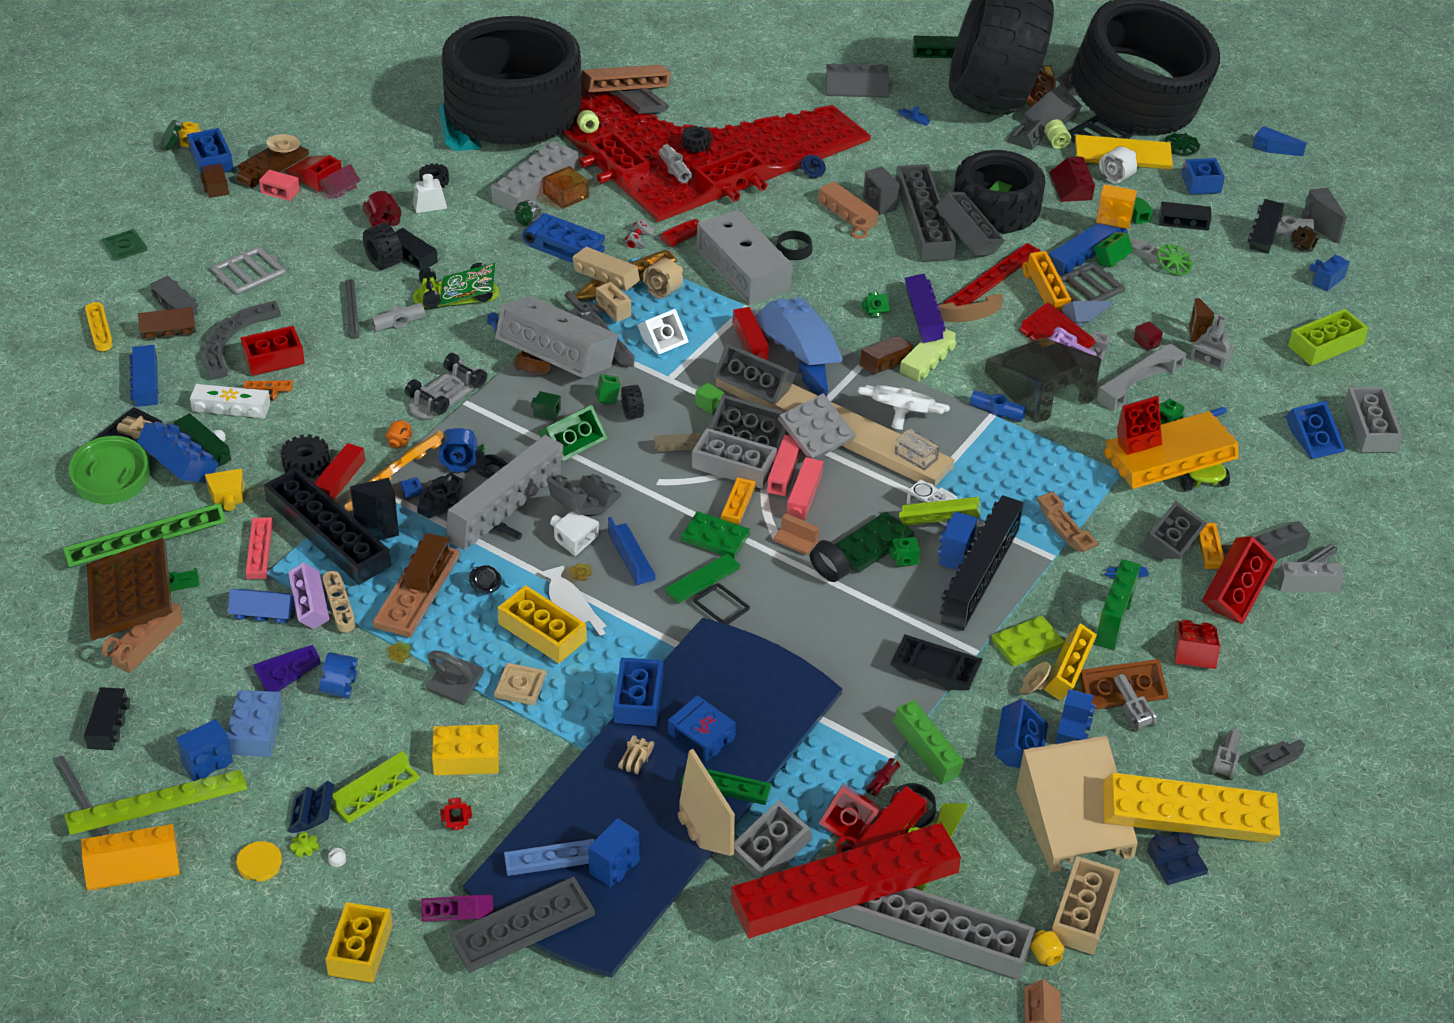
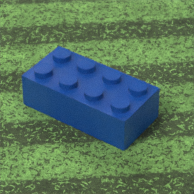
(177, 451)

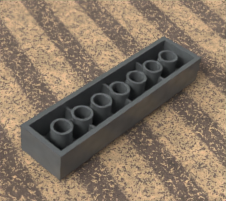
(919, 197)

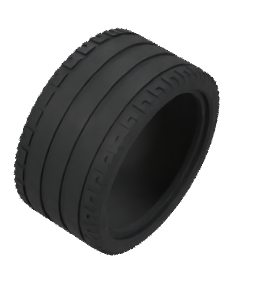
(512, 79)
(1135, 97)

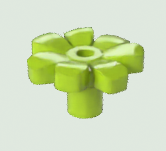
(304, 844)

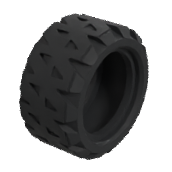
(1003, 210)

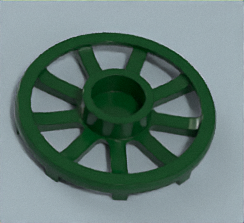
(1182, 144)

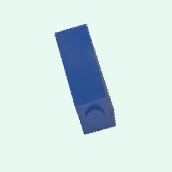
(1277, 142)
(814, 377)

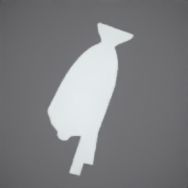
(571, 599)

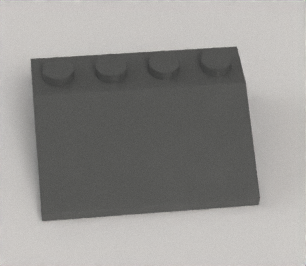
(749, 421)

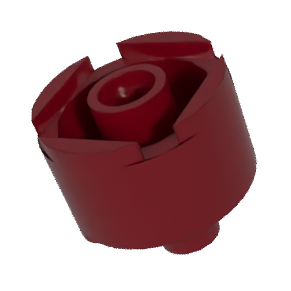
(382, 209)

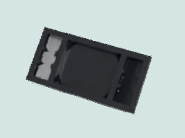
(936, 663)

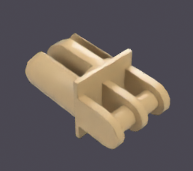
(131, 427)
(636, 754)

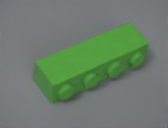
(928, 742)

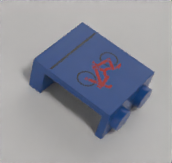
(703, 725)

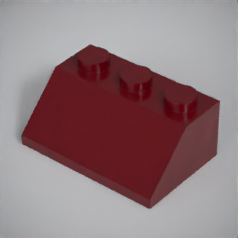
(1073, 180)

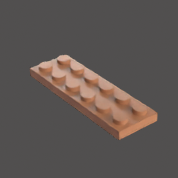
(406, 606)

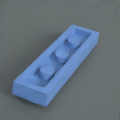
(547, 857)

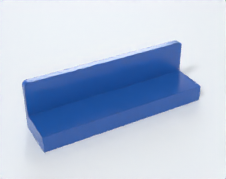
(630, 552)

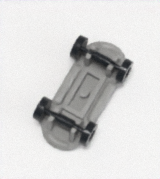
(446, 390)

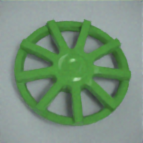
(1174, 259)

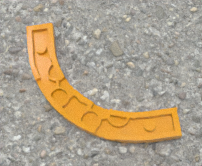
(416, 452)

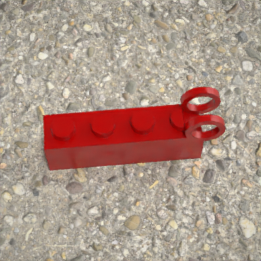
(892, 821)

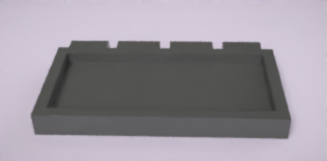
(642, 100)

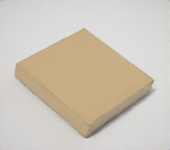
(520, 684)

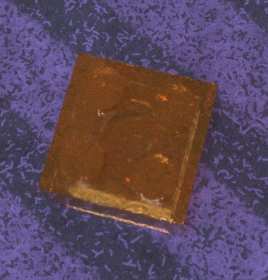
(566, 187)

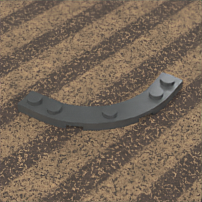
(226, 329)

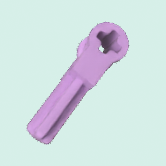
(1068, 339)

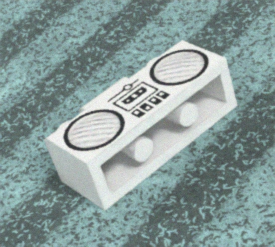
(926, 492)

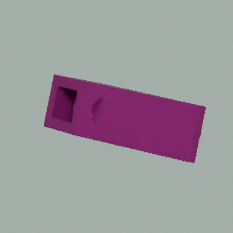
(456, 907)

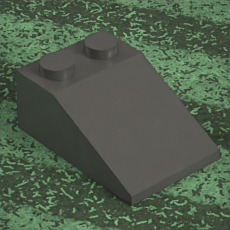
(1054, 105)
(1325, 212)

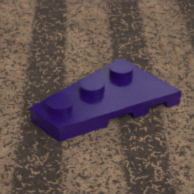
(284, 669)

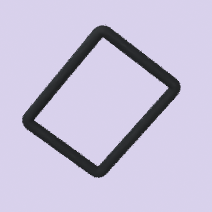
(747, 607)

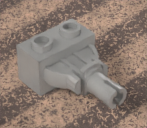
(1213, 346)

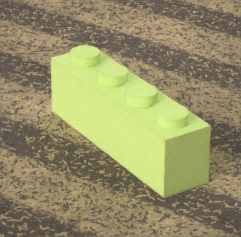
(926, 356)

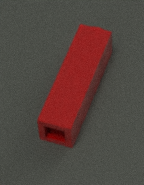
(750, 332)
(341, 470)

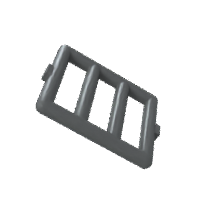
(1082, 271)

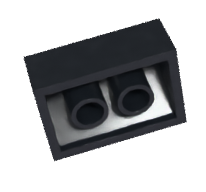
(376, 507)

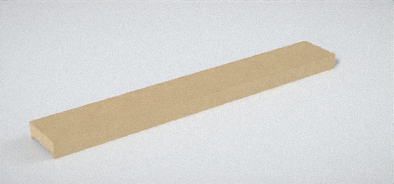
(871, 438)

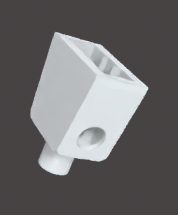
(428, 195)
(574, 531)

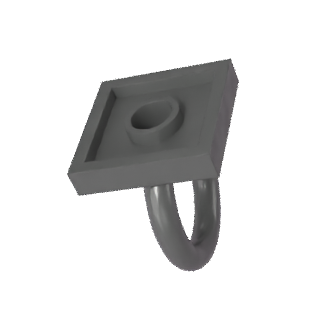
(453, 677)

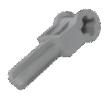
(1135, 708)
(1227, 756)

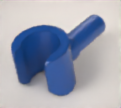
(492, 319)

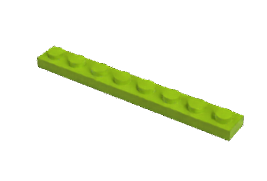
(155, 802)

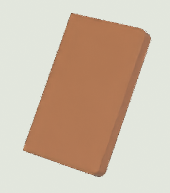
(797, 534)
(1042, 1003)

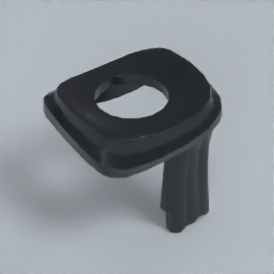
(483, 461)

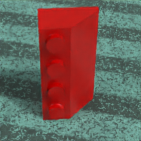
(1239, 579)

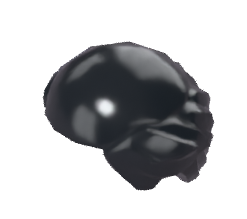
(485, 579)

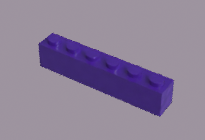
(925, 308)

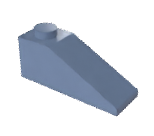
(1084, 311)

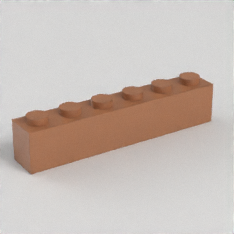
(625, 78)

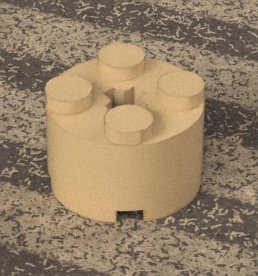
(663, 278)

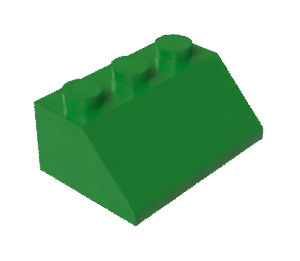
(576, 431)

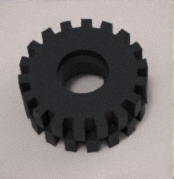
(310, 465)

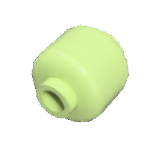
(588, 121)

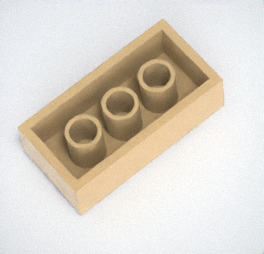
(1085, 904)

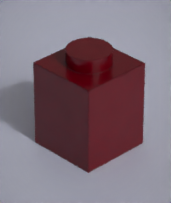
(1148, 336)

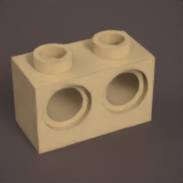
(613, 301)

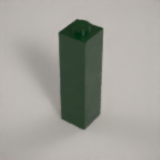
(203, 436)

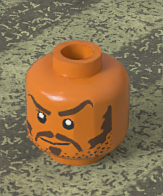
(398, 434)

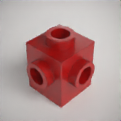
(456, 822)

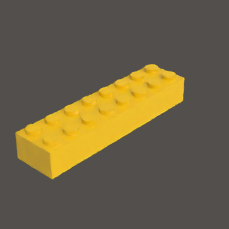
(1190, 808)

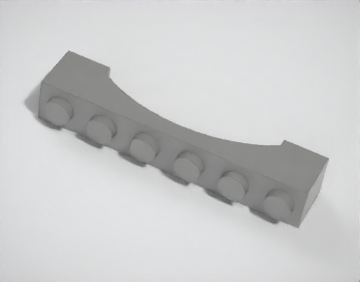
(1166, 359)

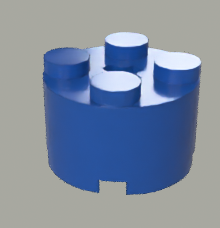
(458, 449)
(338, 675)

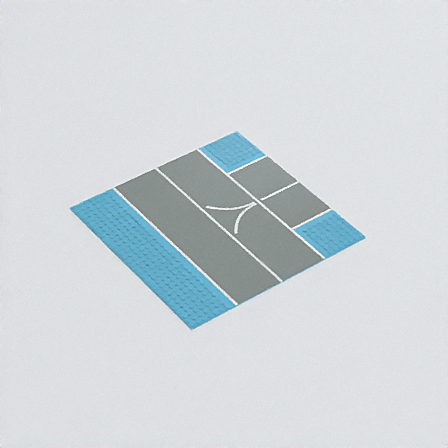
(838, 626)

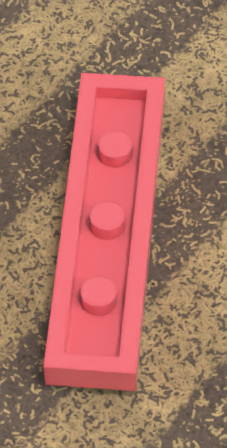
(259, 548)

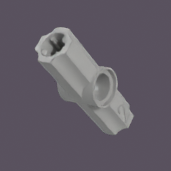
(675, 163)
(1289, 224)
(397, 317)

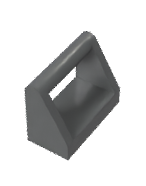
(1032, 136)

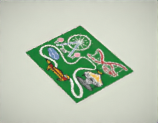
(468, 283)

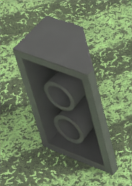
(1173, 533)

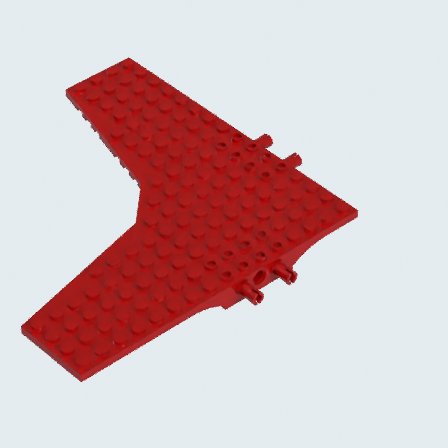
(738, 156)

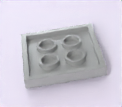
(817, 427)

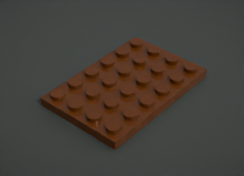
(128, 589)

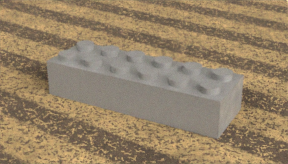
(527, 179)

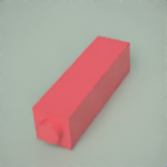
(784, 466)
(805, 488)

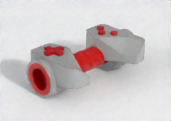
(640, 227)

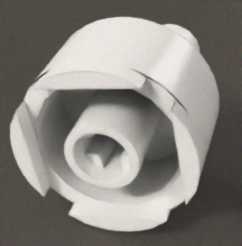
(1118, 164)

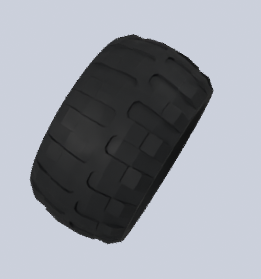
(1000, 53)

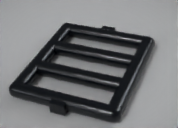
(1090, 124)

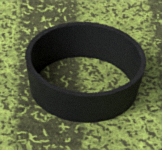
(795, 254)
(836, 557)
(918, 788)

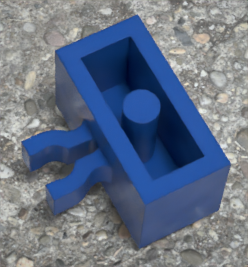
(1330, 272)

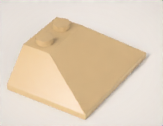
(705, 809)

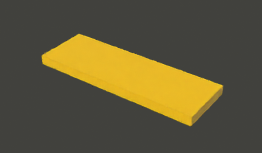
(1148, 153)

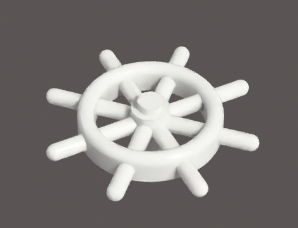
(903, 401)

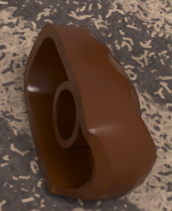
(531, 364)

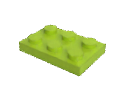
(1027, 640)

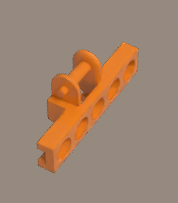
(280, 385)

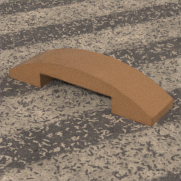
(971, 312)
(1063, 525)

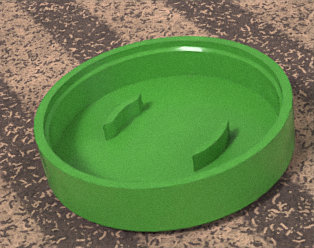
(109, 470)

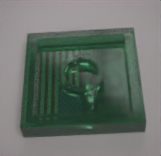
(124, 244)

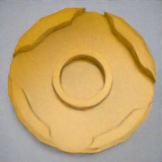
(259, 861)

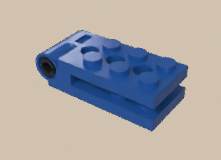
(561, 237)

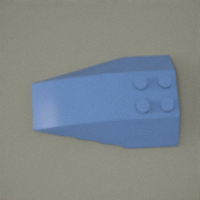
(799, 330)

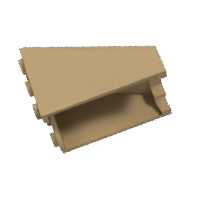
(1064, 800)

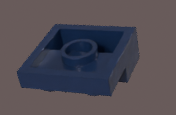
(1176, 857)

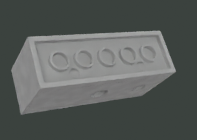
(744, 257)
(556, 336)

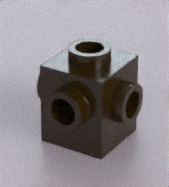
(1304, 238)

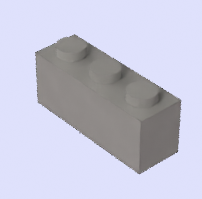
(1310, 577)

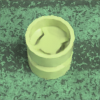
(1057, 134)

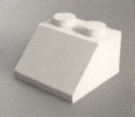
(663, 332)

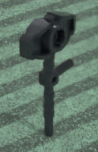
(445, 493)

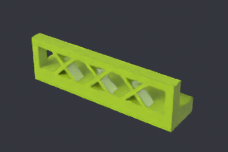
(939, 510)
(368, 783)

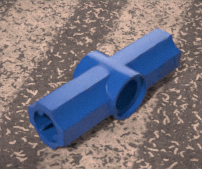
(998, 405)

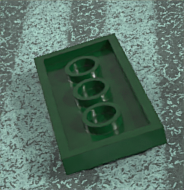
(872, 541)

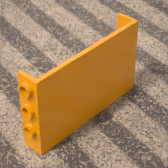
(1185, 448)

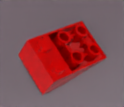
(314, 169)
(1140, 426)
(1196, 644)

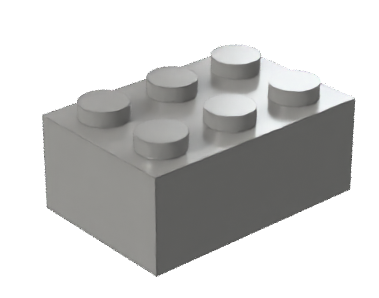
(772, 841)

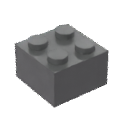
(881, 190)

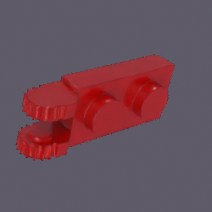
(680, 233)

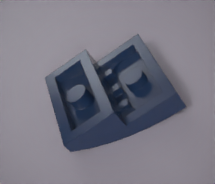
(311, 808)

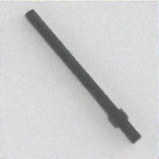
(78, 791)

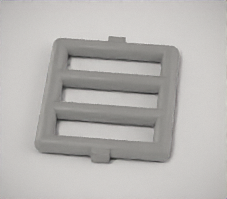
(246, 256)

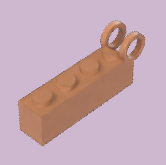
(848, 208)
(141, 640)

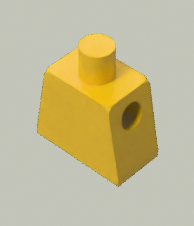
(226, 488)

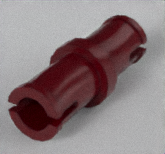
(882, 777)

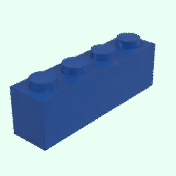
(145, 375)

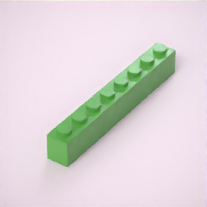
(144, 533)

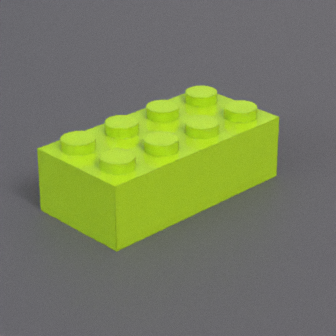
(1328, 337)

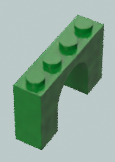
(1117, 602)

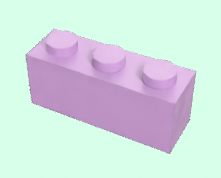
(308, 595)

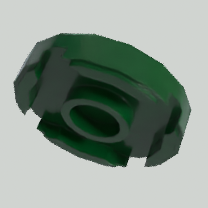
(170, 135)

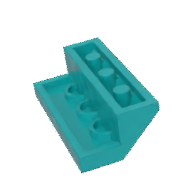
(454, 138)

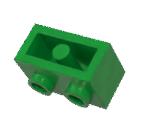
(1113, 249)

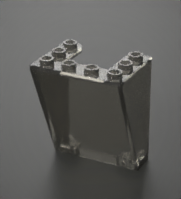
(1040, 368)

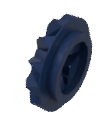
(816, 162)

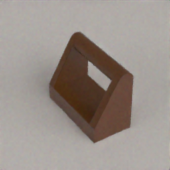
(1201, 319)

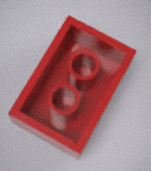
(272, 350)

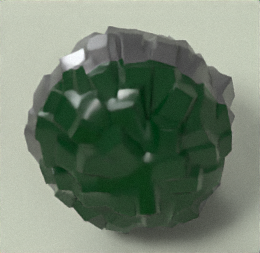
(526, 212)

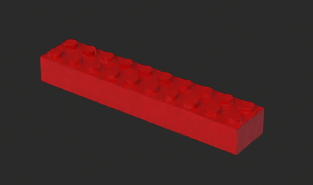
(845, 880)

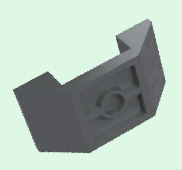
(588, 498)

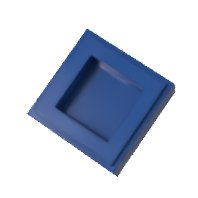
(411, 487)

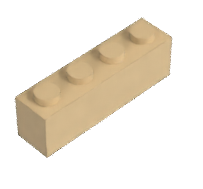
(606, 268)

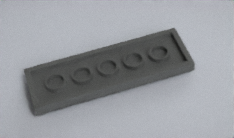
(521, 924)

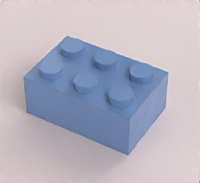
(254, 722)

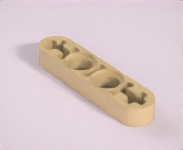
(341, 600)

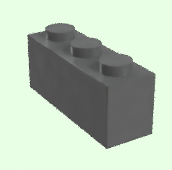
(171, 295)

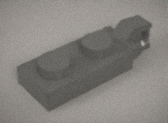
(1276, 756)

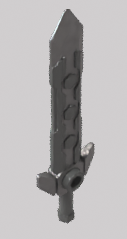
(589, 313)

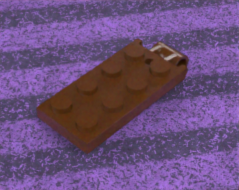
(258, 165)

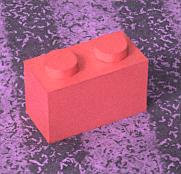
(279, 185)

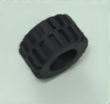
(382, 246)

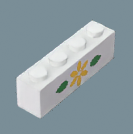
(230, 401)

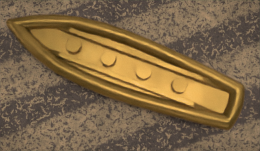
(589, 290)

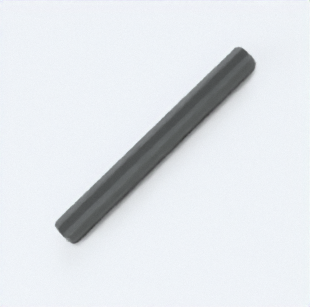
(352, 309)

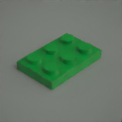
(715, 534)

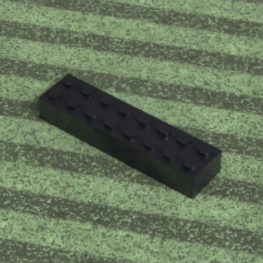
(328, 525)
(981, 562)

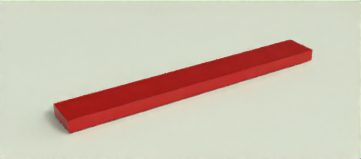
(993, 276)

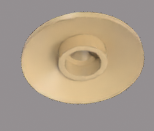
(283, 143)
(1035, 678)

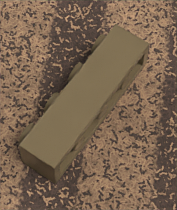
(676, 442)

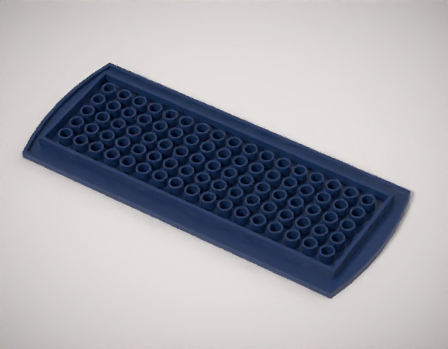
(747, 678)

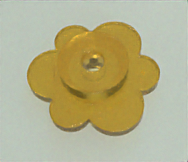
(580, 571)
(399, 652)

